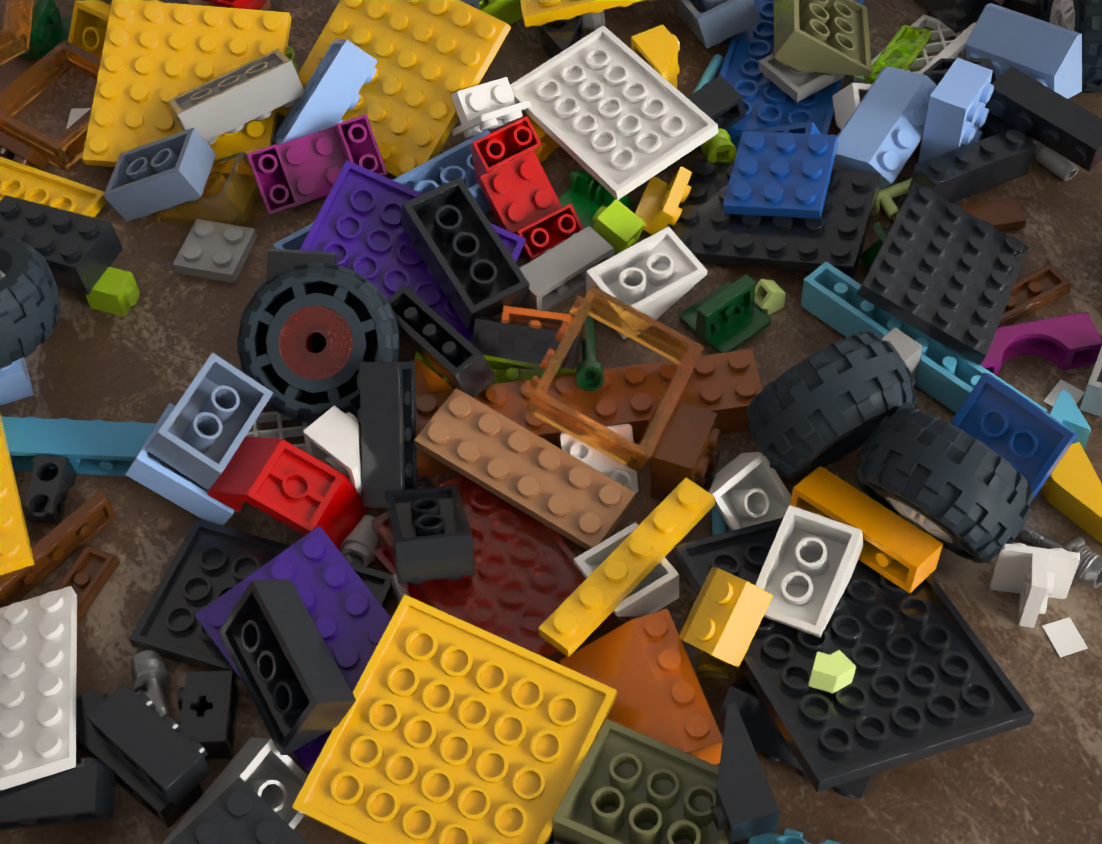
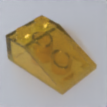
(226, 196)

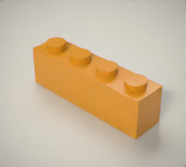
(890, 542)

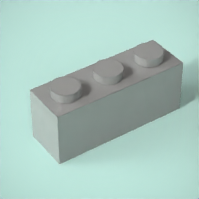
(563, 269)

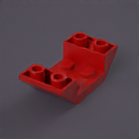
(520, 189)
(290, 488)

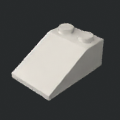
(649, 274)
(809, 569)

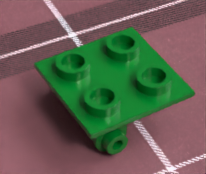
(587, 197)

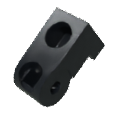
(49, 489)

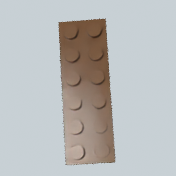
(525, 470)

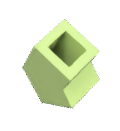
(769, 296)
(831, 672)

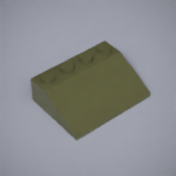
(822, 36)
(638, 794)

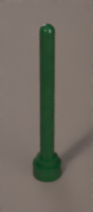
(589, 372)

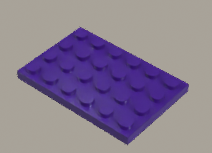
(365, 232)
(336, 600)

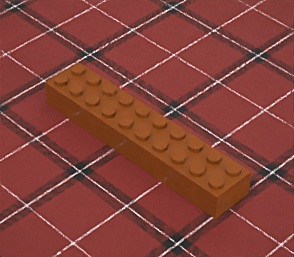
(629, 395)

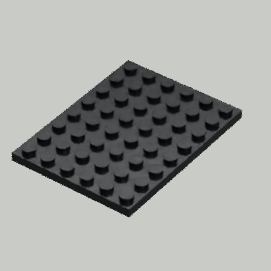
(917, 678)

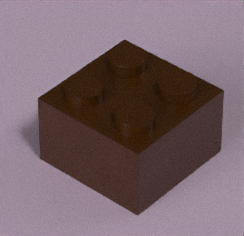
(685, 450)

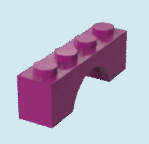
(1064, 340)

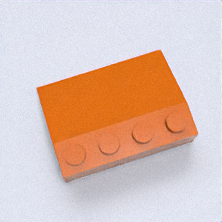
(653, 684)

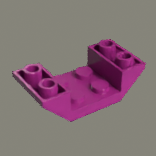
(310, 165)

